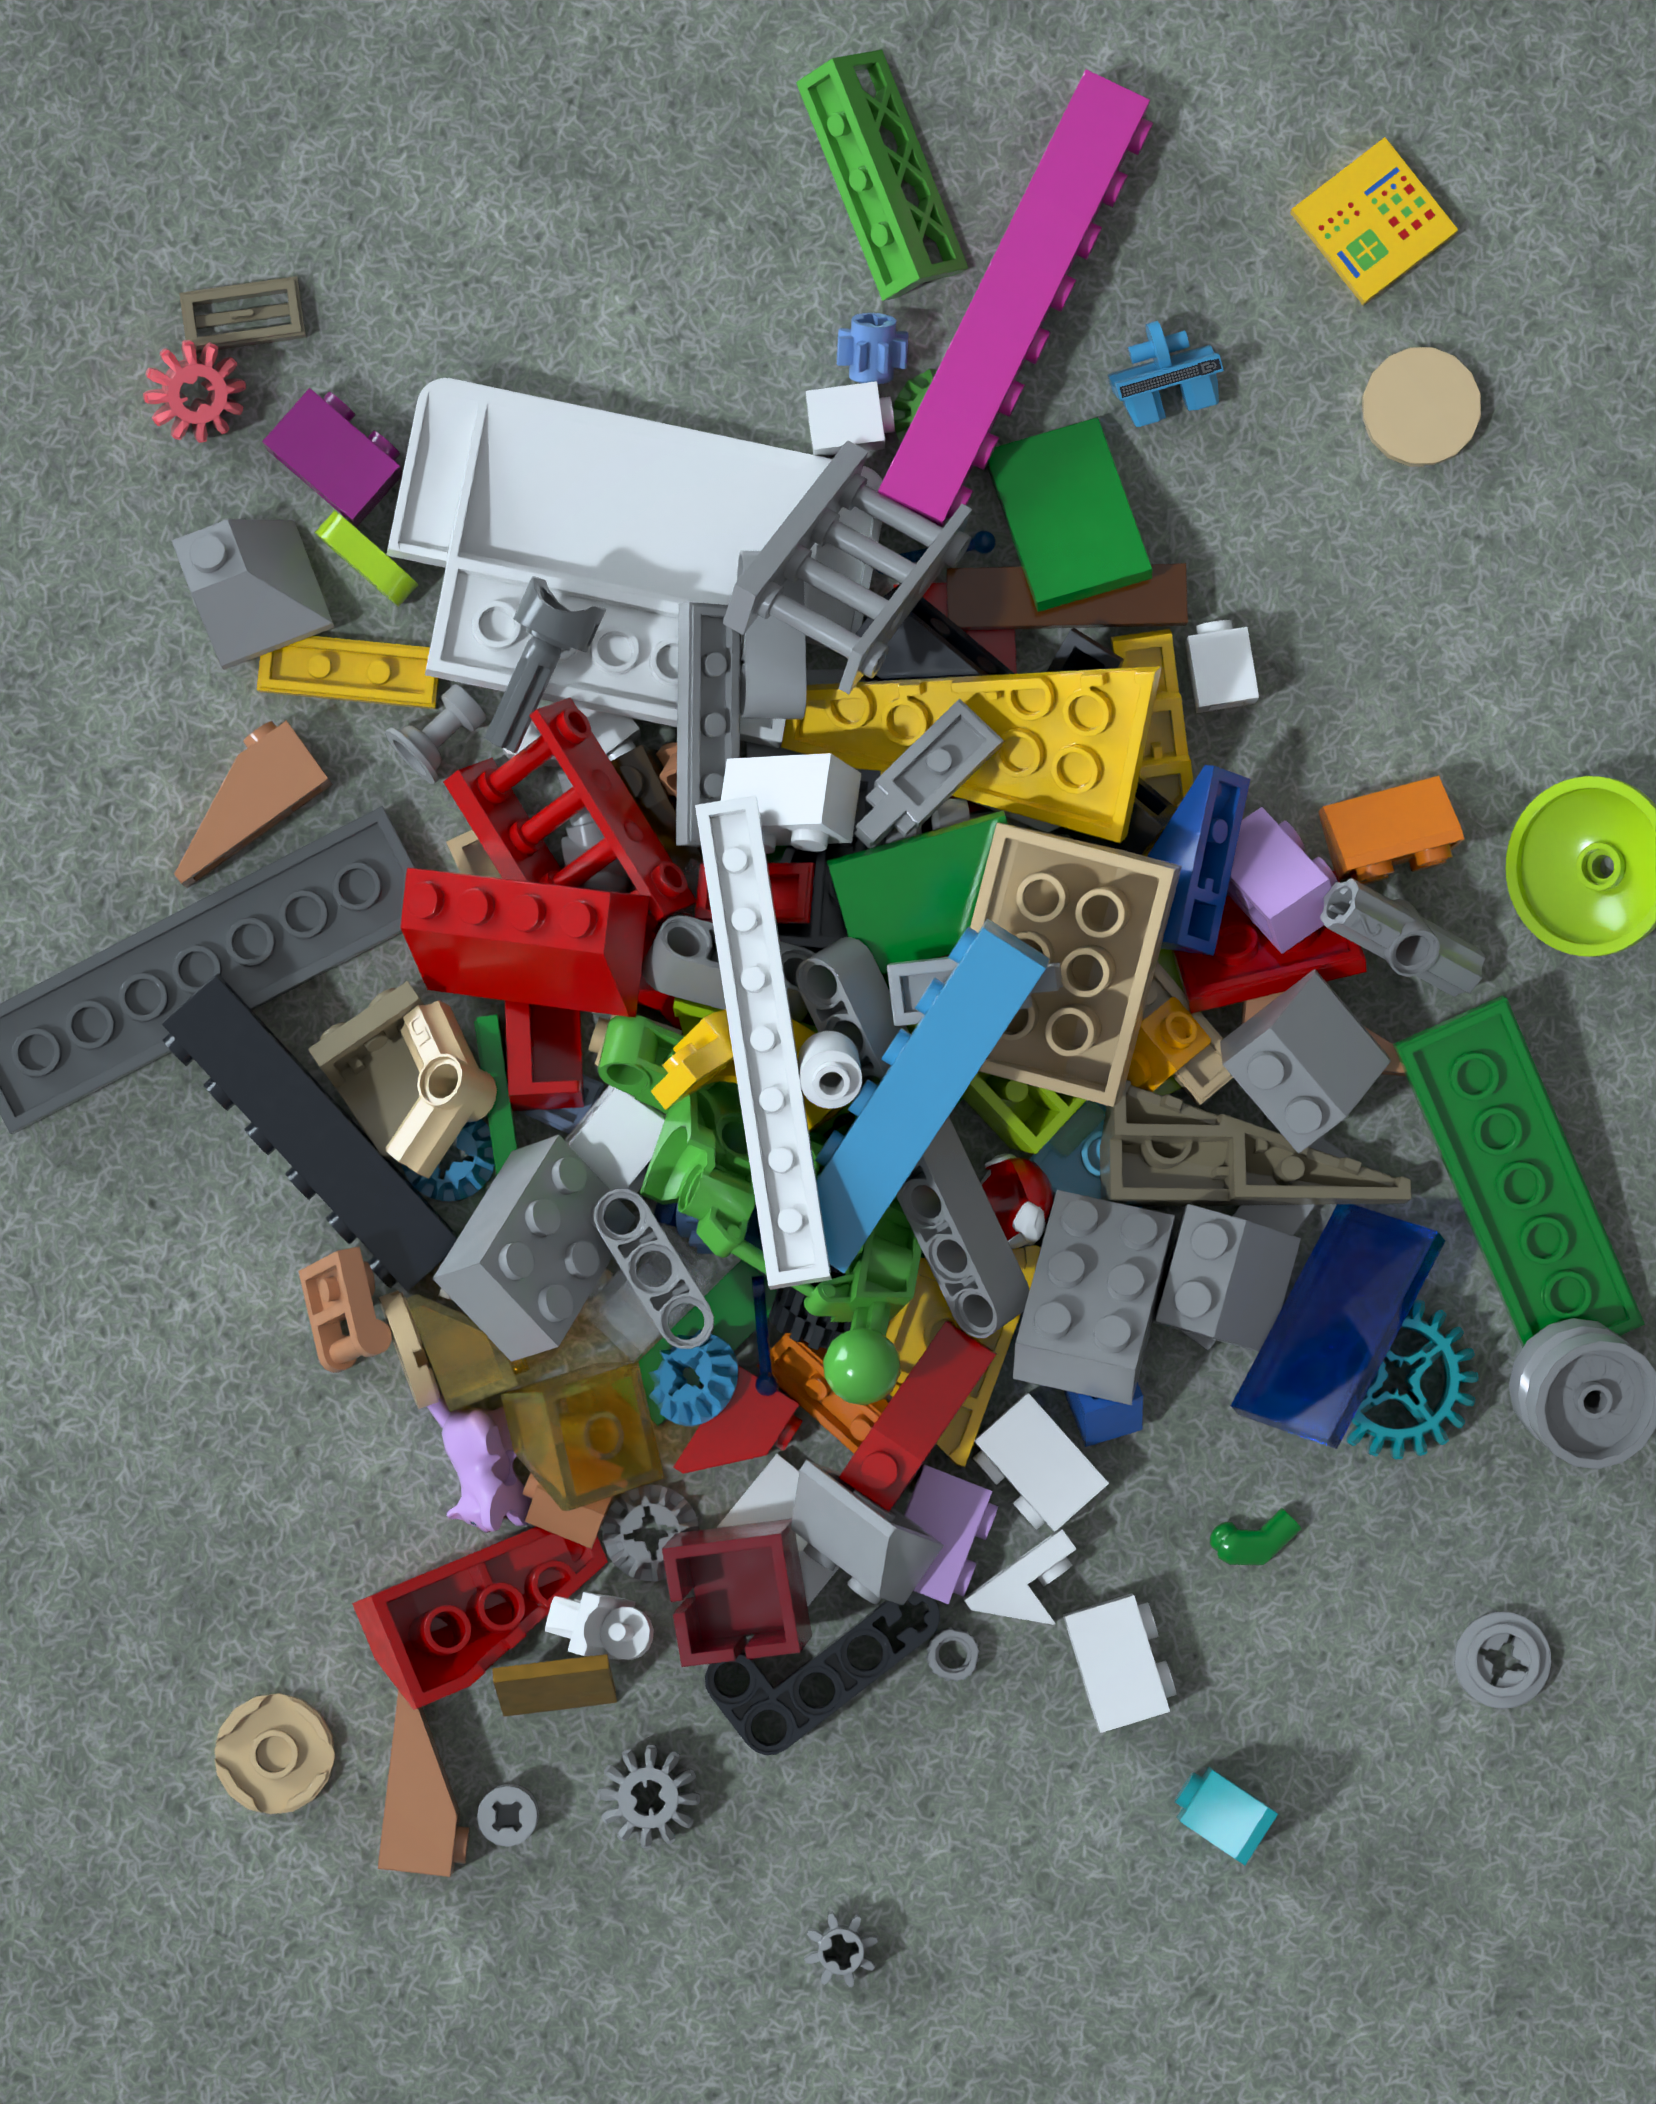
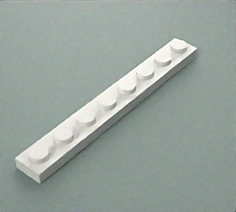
(763, 1043)

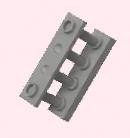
(817, 521)

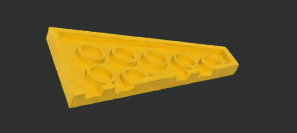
(1066, 747)

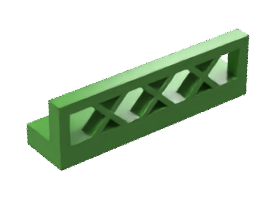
(872, 173)

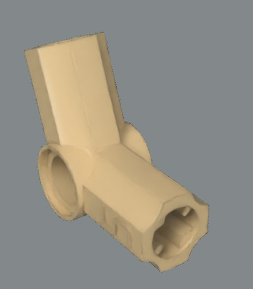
(448, 1087)

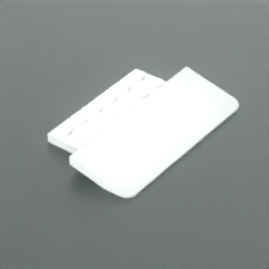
(611, 520)

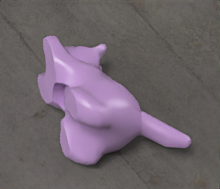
(484, 1461)

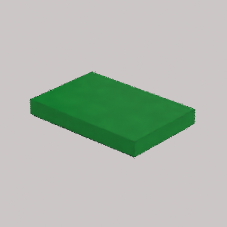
(1068, 514)
(915, 892)

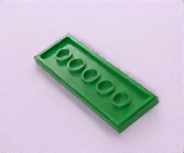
(1515, 1172)

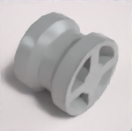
(515, 1807)

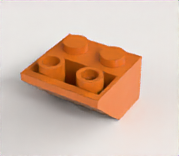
(1389, 829)

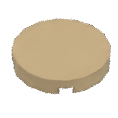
(1421, 406)
(409, 1349)
(294, 1742)

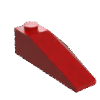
(463, 1616)

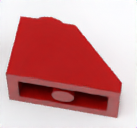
(742, 1429)

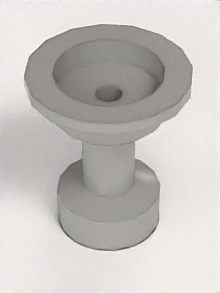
(420, 747)

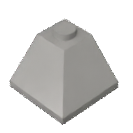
(252, 586)

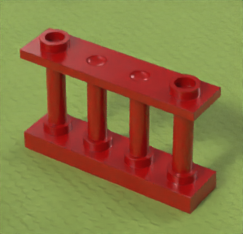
(517, 841)

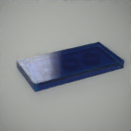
(1338, 1324)

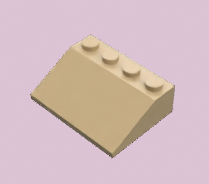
(1105, 924)

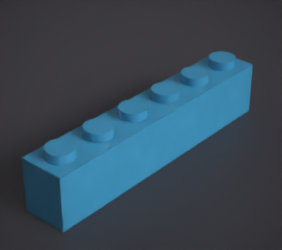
(922, 1083)

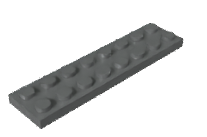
(256, 933)

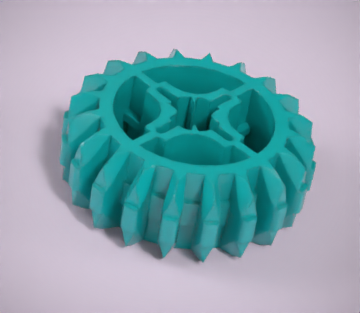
(1428, 1420)

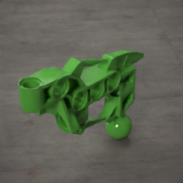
(707, 1171)

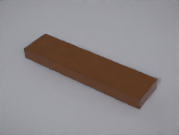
(1002, 600)

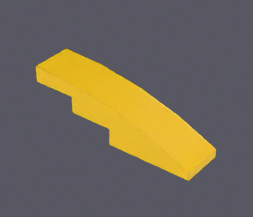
(1165, 756)

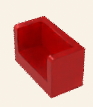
(543, 1057)

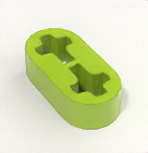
(366, 558)

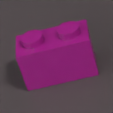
(334, 455)

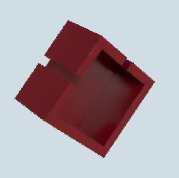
(743, 1585)

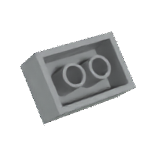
(532, 1249)
(1093, 1297)

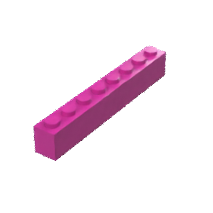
(1016, 297)

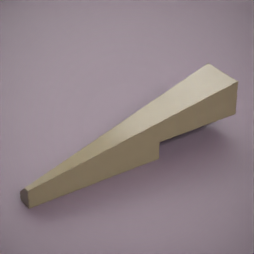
(1181, 1155)

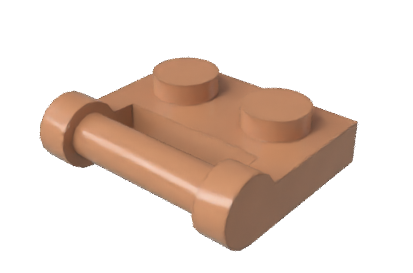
(340, 1290)

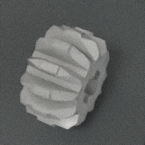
(668, 1793)

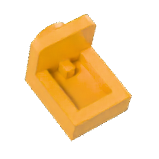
(1165, 1045)

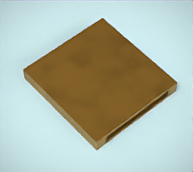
(554, 1685)

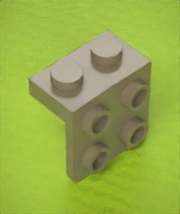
(373, 1064)

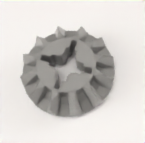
(627, 1515)
(1528, 1647)

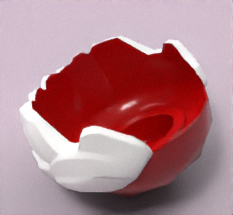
(1019, 1197)

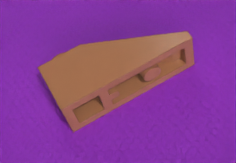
(259, 792)
(420, 1806)

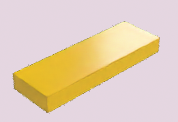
(350, 672)

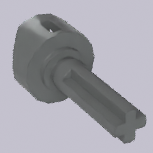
(552, 630)

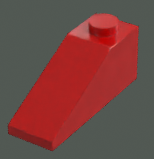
(917, 1415)

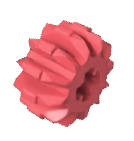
(201, 410)

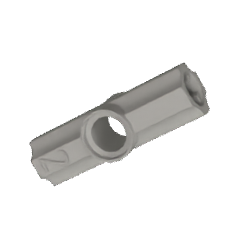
(1402, 937)

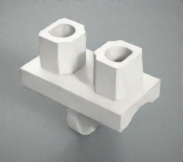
(601, 1626)

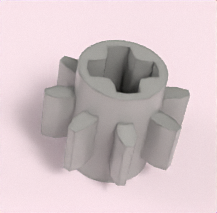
(831, 1963)

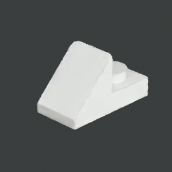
(1009, 1591)

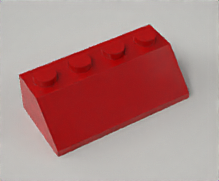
(526, 940)

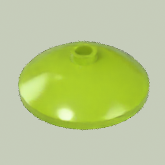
(1557, 864)

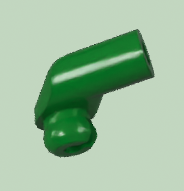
(1254, 1546)

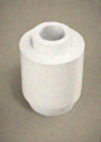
(829, 1069)

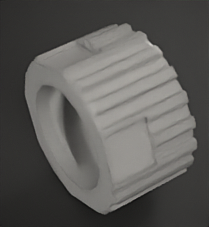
(953, 1635)

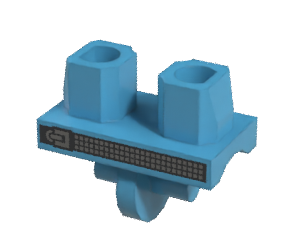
(1191, 369)

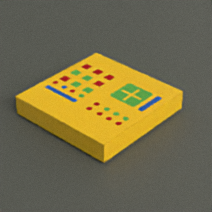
(1374, 221)

